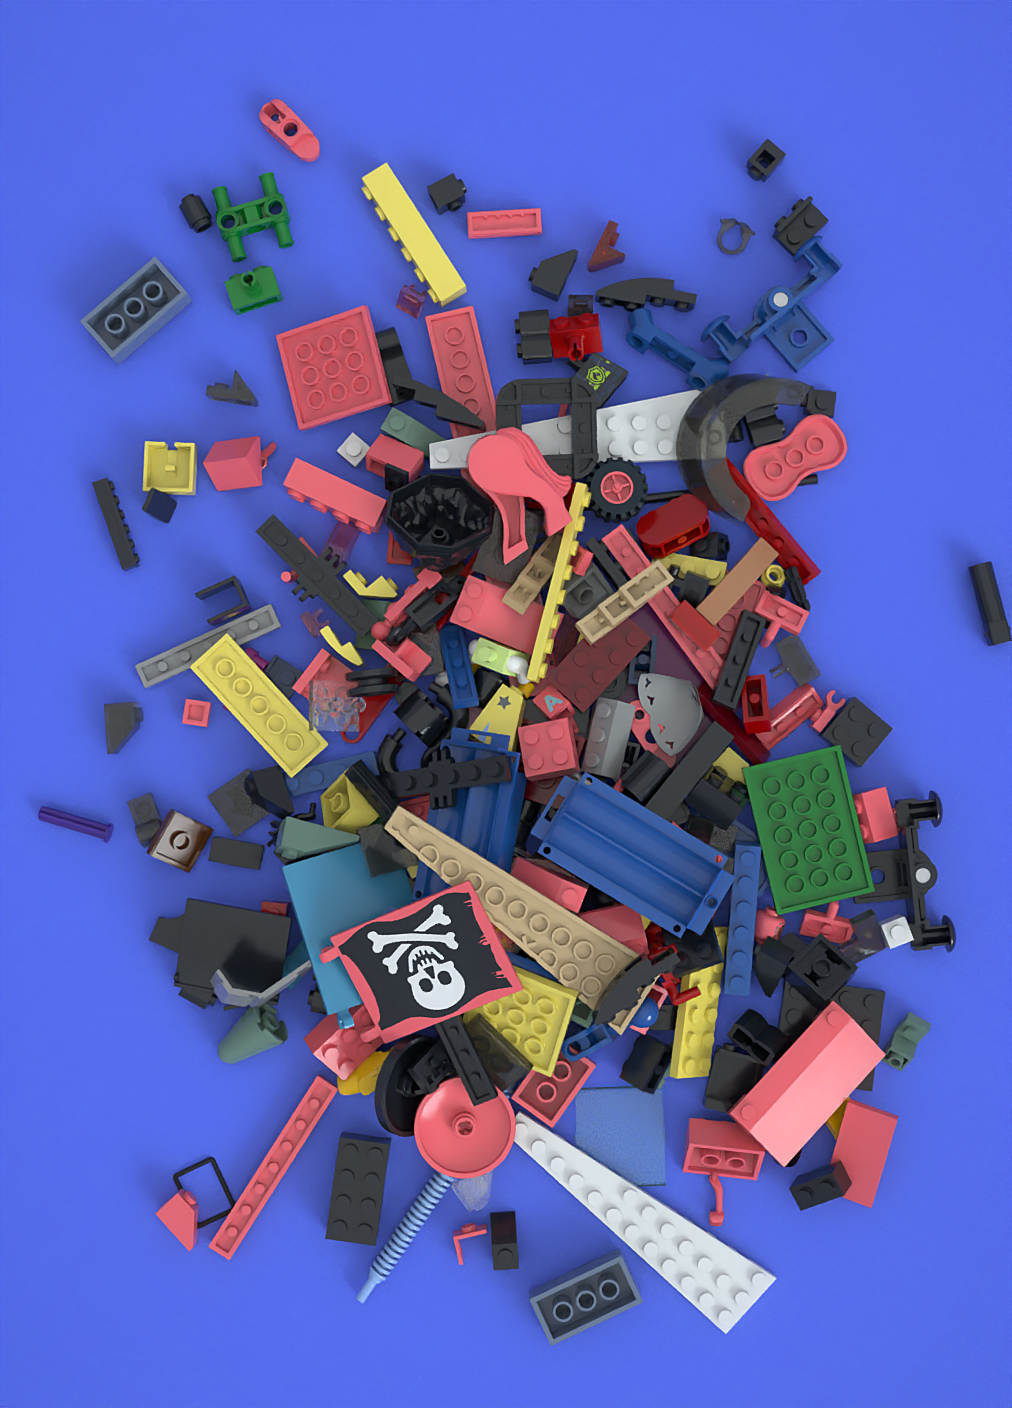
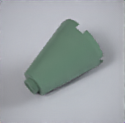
(253, 1034)

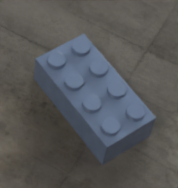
(136, 310)
(585, 1297)

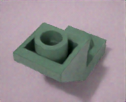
(903, 1041)

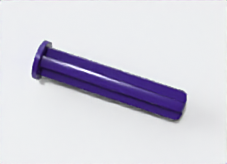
(76, 823)

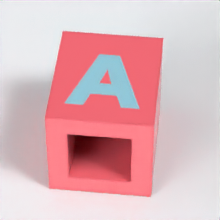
(553, 704)

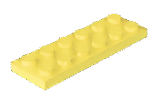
(259, 705)
(697, 1020)

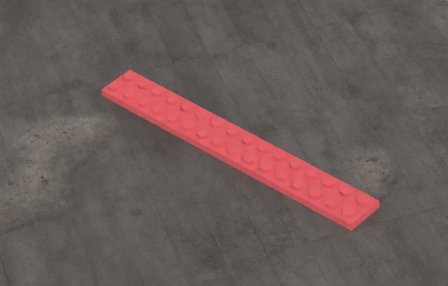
(467, 380)

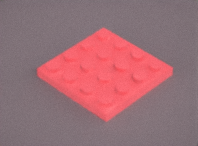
(333, 368)

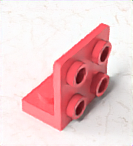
(324, 668)

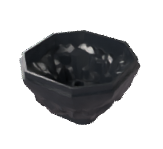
(439, 519)

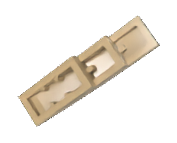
(534, 575)
(624, 602)

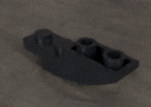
(634, 292)
(622, 990)

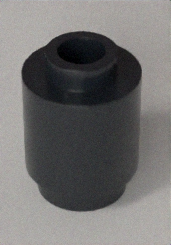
(196, 213)

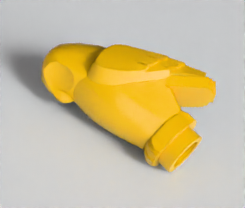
(364, 1077)

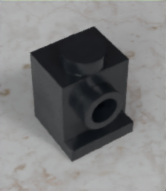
(768, 154)

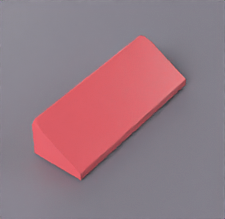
(790, 714)

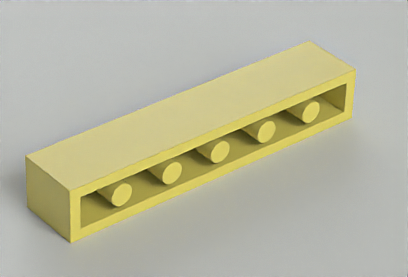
(413, 234)

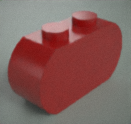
(673, 526)

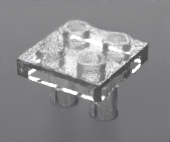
(331, 707)

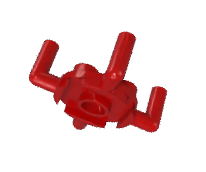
(656, 948)

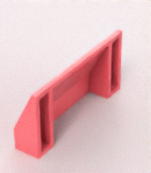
(807, 1083)

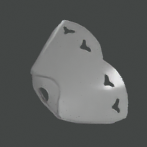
(672, 708)

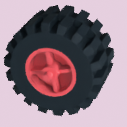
(616, 490)

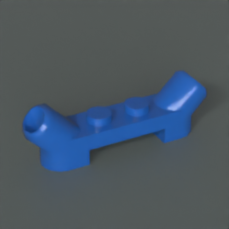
(646, 336)

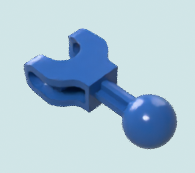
(596, 1036)

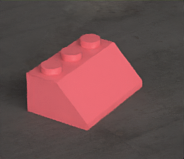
(621, 924)
(721, 1149)

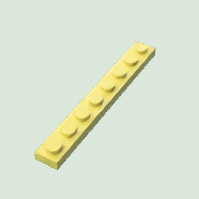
(556, 594)

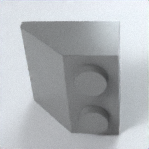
(584, 592)

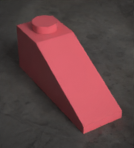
(554, 885)

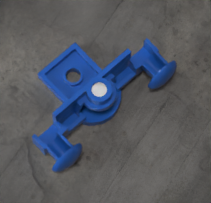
(782, 314)

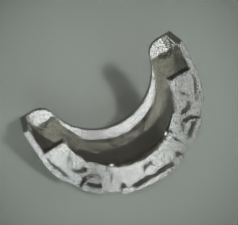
(706, 432)

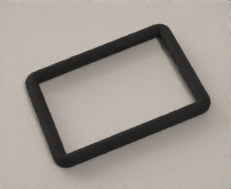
(222, 1181)

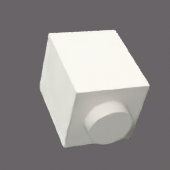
(895, 931)

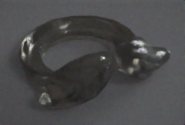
(746, 232)

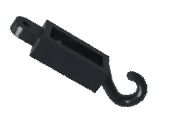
(426, 611)

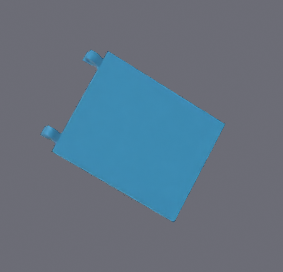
(330, 897)

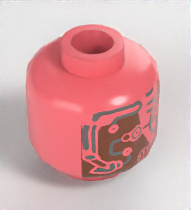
(768, 924)

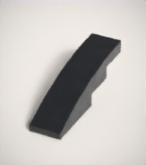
(446, 407)

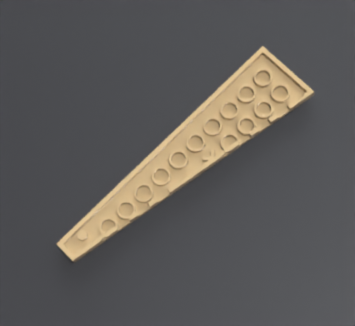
(548, 932)

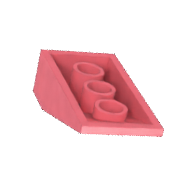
(483, 612)

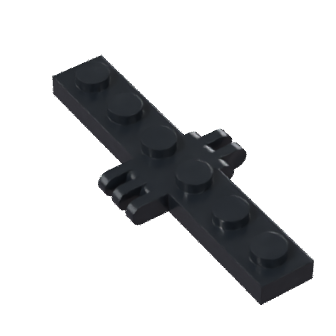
(317, 575)
(446, 777)

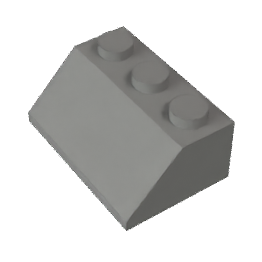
(607, 737)

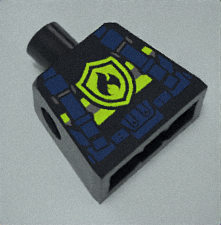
(600, 374)

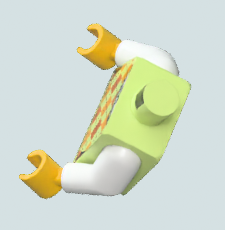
(501, 659)

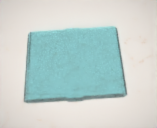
(623, 1131)

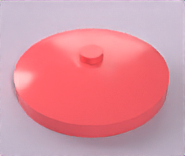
(463, 1137)

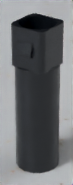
(990, 603)

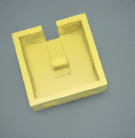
(170, 470)

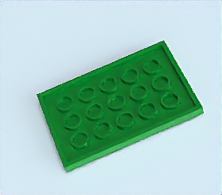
(808, 829)

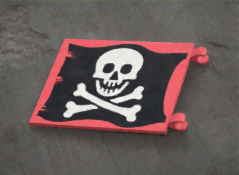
(425, 962)

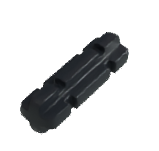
(796, 587)

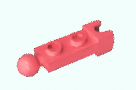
(395, 612)

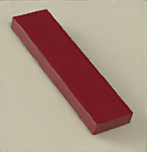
(747, 743)

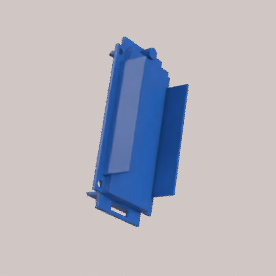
(484, 815)
(634, 855)

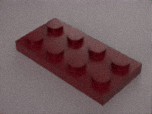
(592, 668)

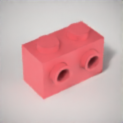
(391, 451)
(875, 815)

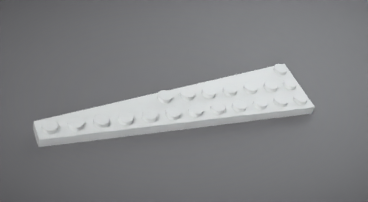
(631, 430)
(689, 1258)

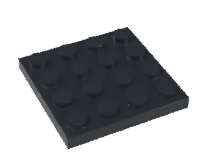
(860, 1003)

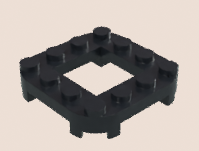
(556, 391)

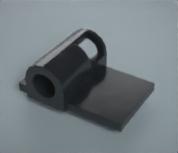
(644, 777)

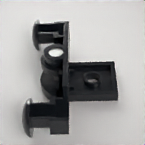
(911, 874)

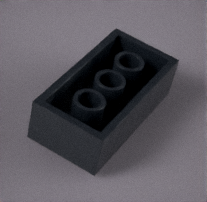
(358, 1188)

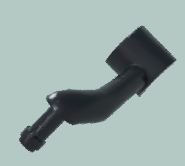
(302, 816)

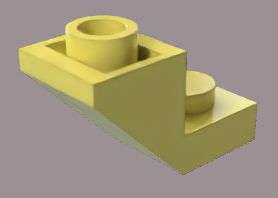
(378, 589)

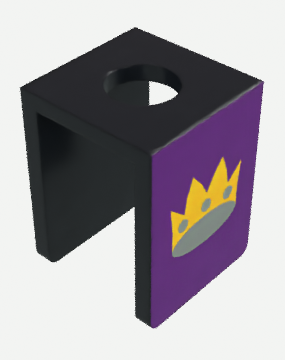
(223, 585)

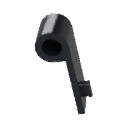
(393, 363)

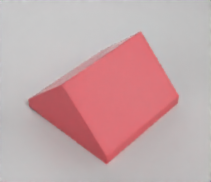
(235, 464)

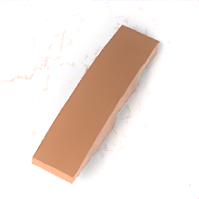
(737, 581)

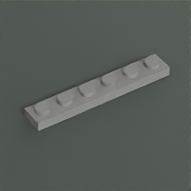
(183, 656)

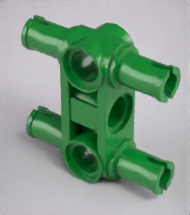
(252, 217)

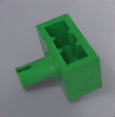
(253, 289)

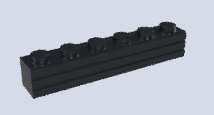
(117, 528)
(372, 789)

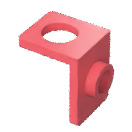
(466, 1231)

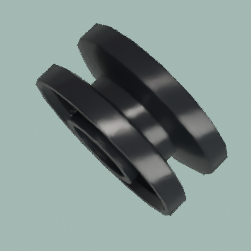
(372, 682)

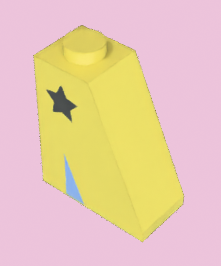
(501, 716)

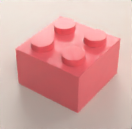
(548, 749)

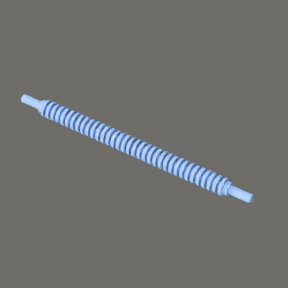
(408, 1228)

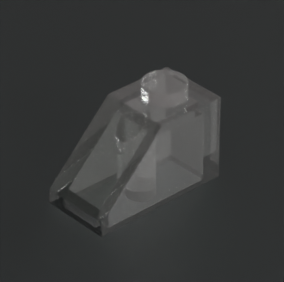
(473, 1191)

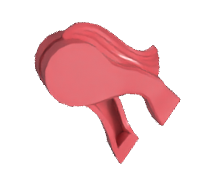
(512, 467)

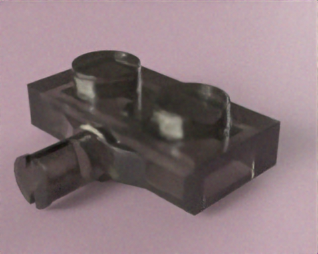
(795, 661)

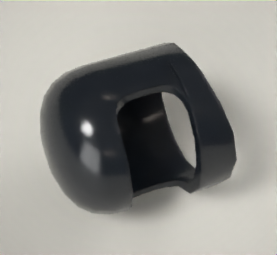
(487, 685)

